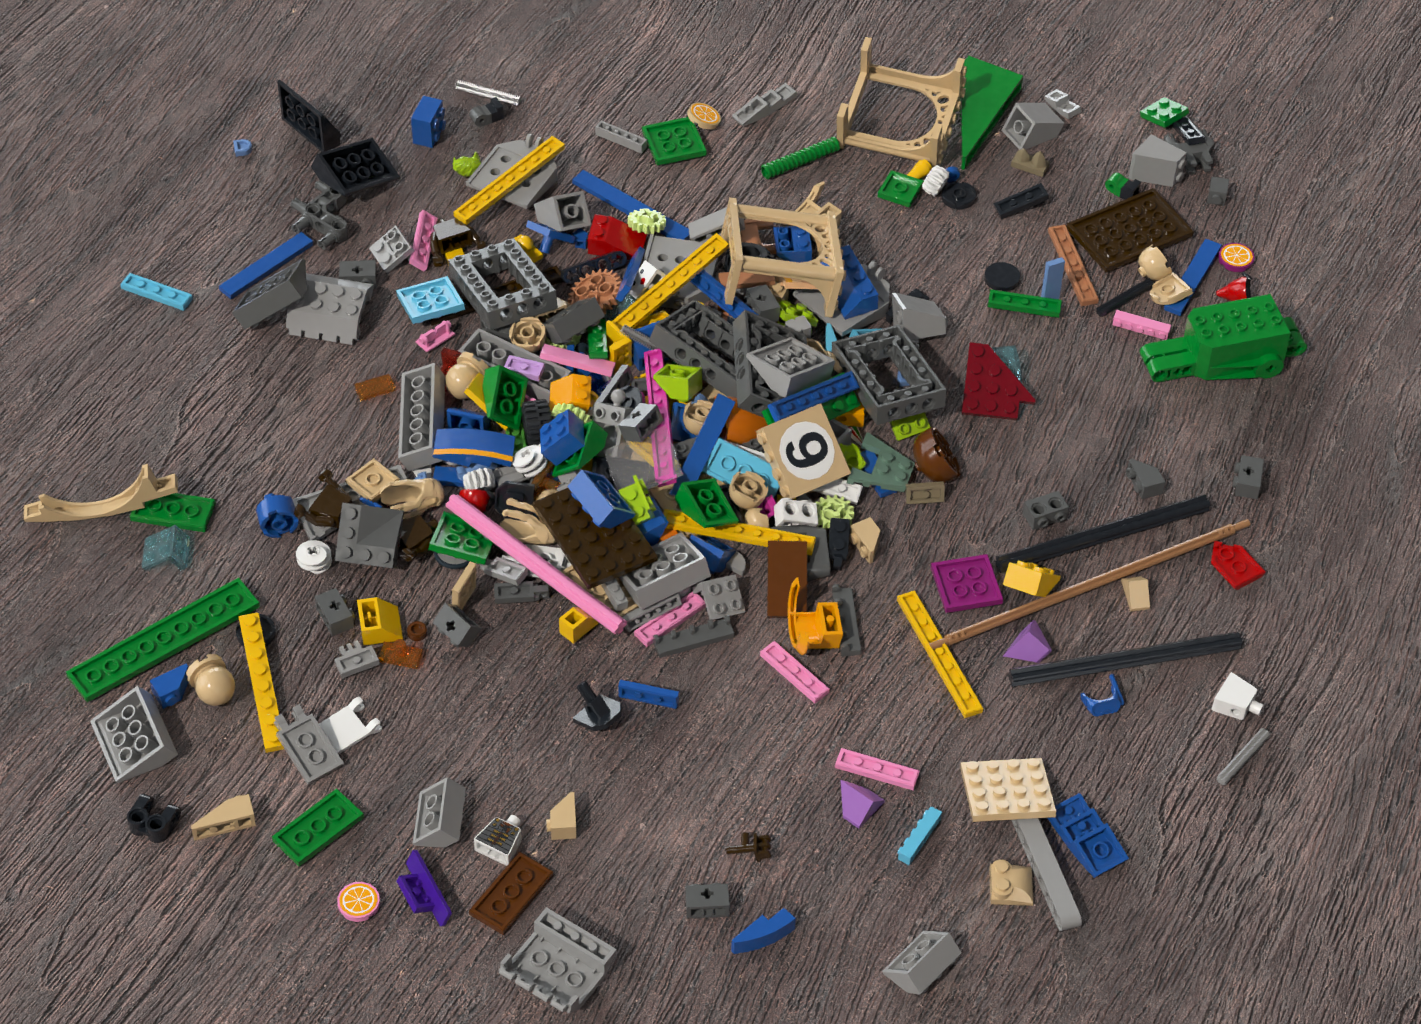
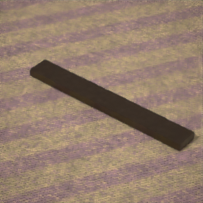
(551, 274)

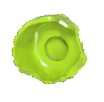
(466, 165)
(853, 456)

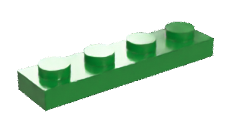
(1024, 303)
(597, 340)

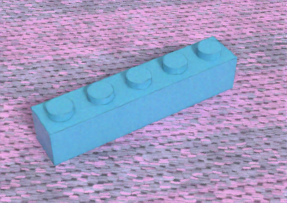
(919, 835)

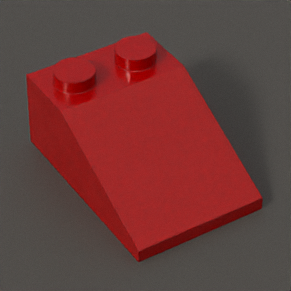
(611, 234)

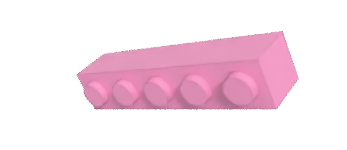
(1141, 325)

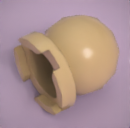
(462, 374)
(211, 680)

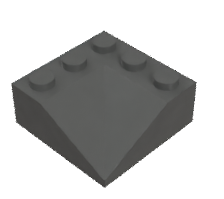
(369, 535)

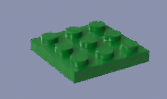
(674, 141)
(460, 540)

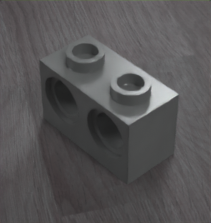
(1045, 510)

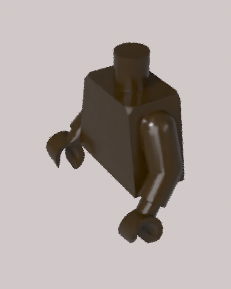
(451, 236)
(327, 506)
(416, 537)

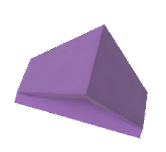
(1029, 645)
(858, 803)

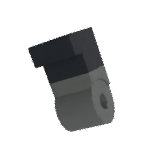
(487, 113)

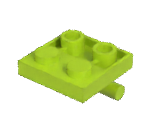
(789, 311)

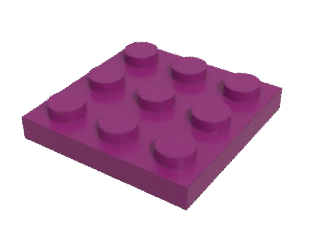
(966, 583)

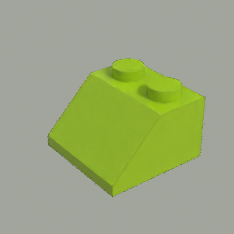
(679, 381)

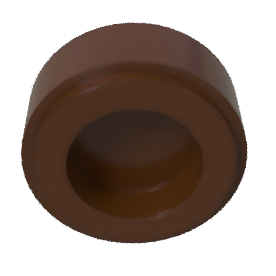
(417, 631)

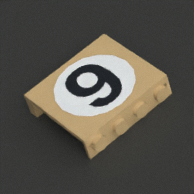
(803, 452)

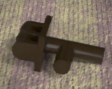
(759, 847)

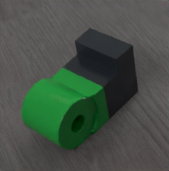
(1122, 187)

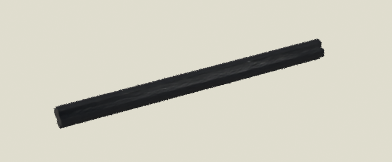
(1105, 532)
(1124, 659)

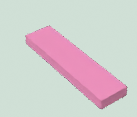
(421, 243)
(577, 360)
(668, 621)
(794, 672)
(877, 769)

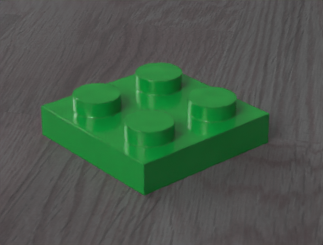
(1164, 112)
(900, 188)

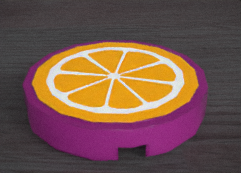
(1236, 257)

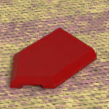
(1235, 565)

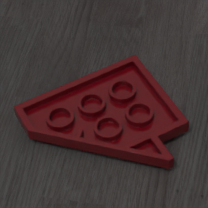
(991, 386)

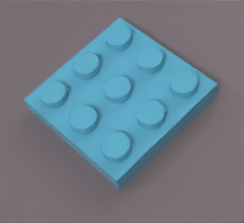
(430, 300)

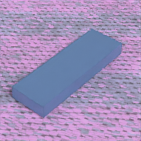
(1053, 278)

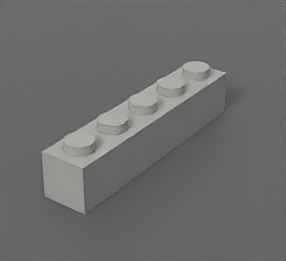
(621, 136)
(615, 595)
(639, 617)

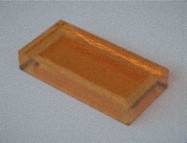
(374, 387)

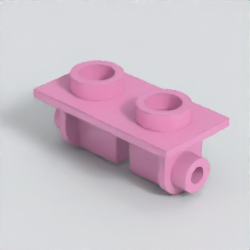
(435, 337)

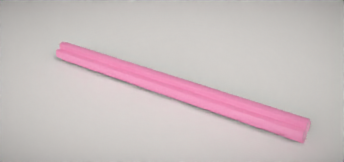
(536, 564)

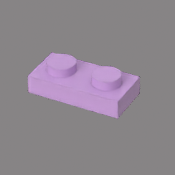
(527, 368)

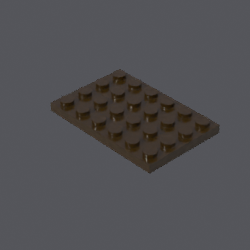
(1127, 228)
(593, 551)

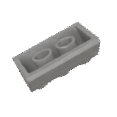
(439, 814)
(923, 961)

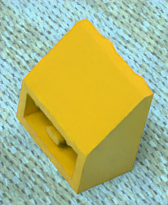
(1030, 578)
(378, 621)

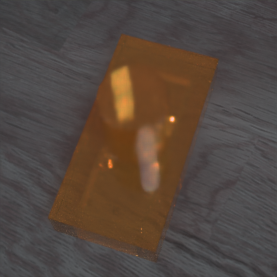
(544, 480)
(400, 654)

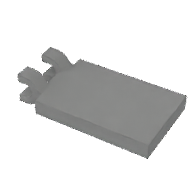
(307, 745)

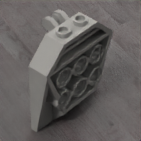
(503, 158)
(666, 255)
(815, 302)

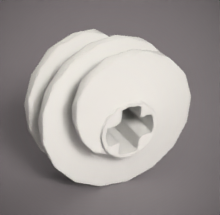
(529, 461)
(314, 556)

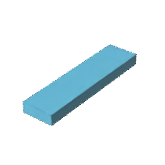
(156, 291)

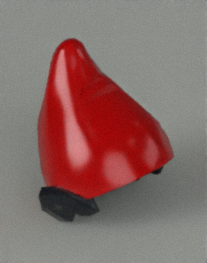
(1237, 289)
(477, 498)

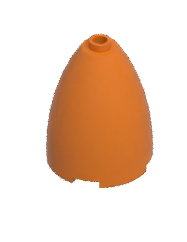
(741, 425)

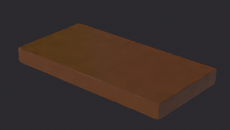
(786, 563)
(511, 893)

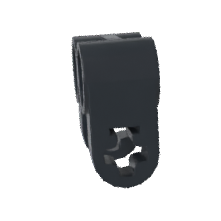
(149, 823)

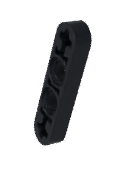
(593, 265)

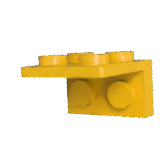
(619, 346)

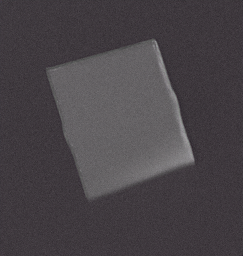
(651, 460)

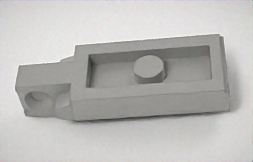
(505, 570)

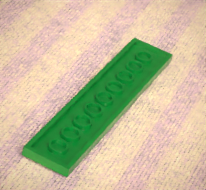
(162, 639)

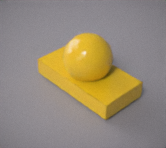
(527, 245)

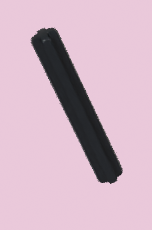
(1124, 297)

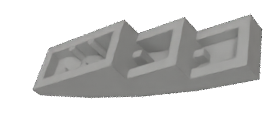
(763, 106)

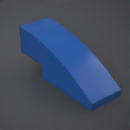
(764, 932)

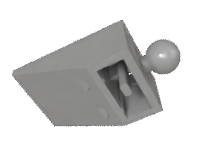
(605, 417)

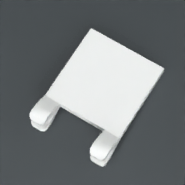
(346, 729)

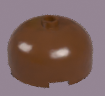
(935, 457)

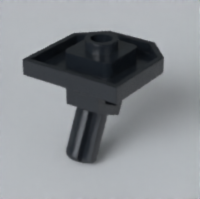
(519, 491)
(599, 710)

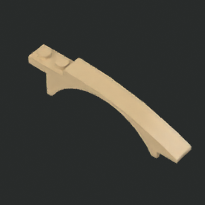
(143, 489)

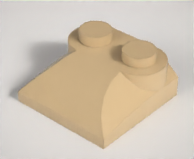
(1010, 884)

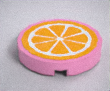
(358, 901)

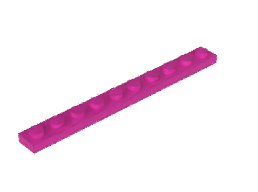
(656, 395)

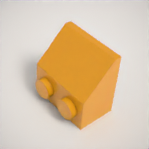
(571, 389)

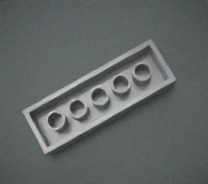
(496, 351)
(420, 415)

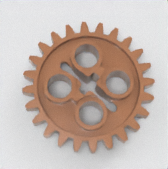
(600, 285)

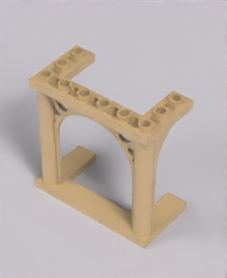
(944, 86)
(821, 227)

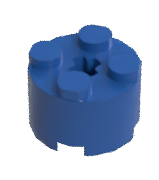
(276, 515)

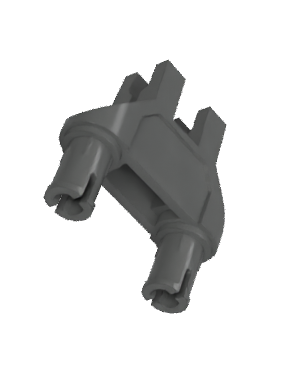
(1195, 153)

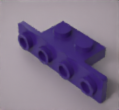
(422, 890)

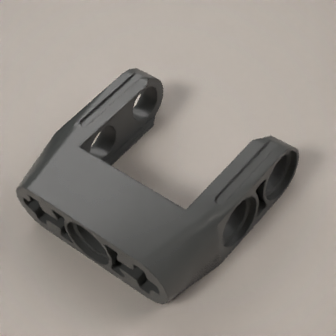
(818, 563)

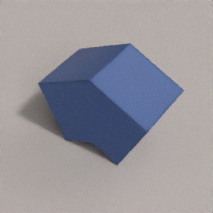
(581, 238)

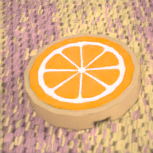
(704, 115)

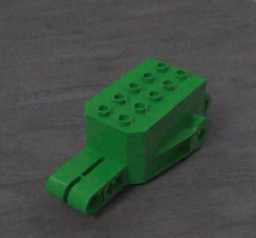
(1227, 343)

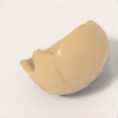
(755, 518)

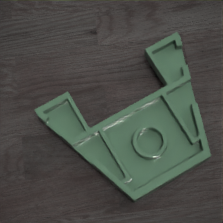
(891, 468)

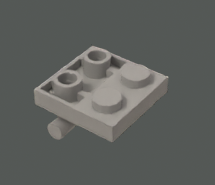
(391, 249)

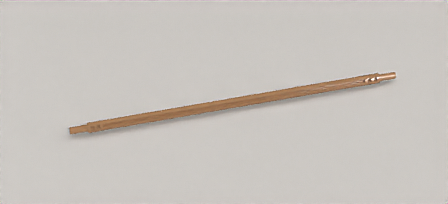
(985, 625)

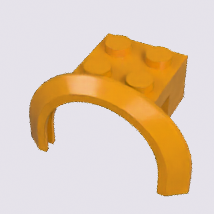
(813, 629)

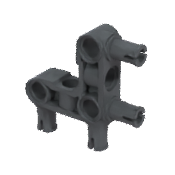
(320, 217)

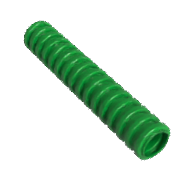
(800, 157)

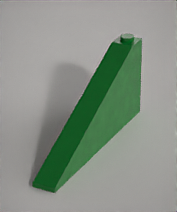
(985, 101)

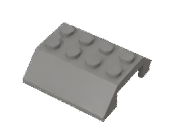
(329, 309)
(559, 962)

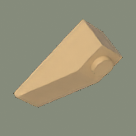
(228, 817)

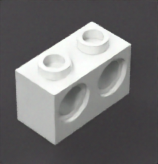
(794, 512)

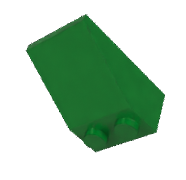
(504, 395)
(594, 440)
(705, 503)

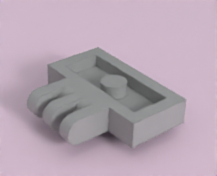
(355, 659)

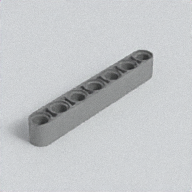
(1048, 873)

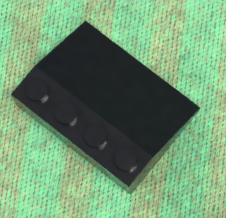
(307, 119)
(354, 167)

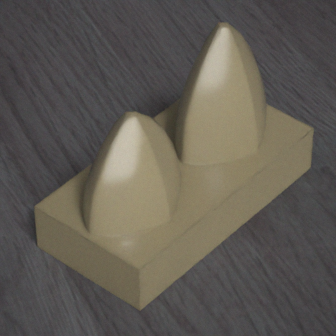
(1032, 164)
(925, 492)

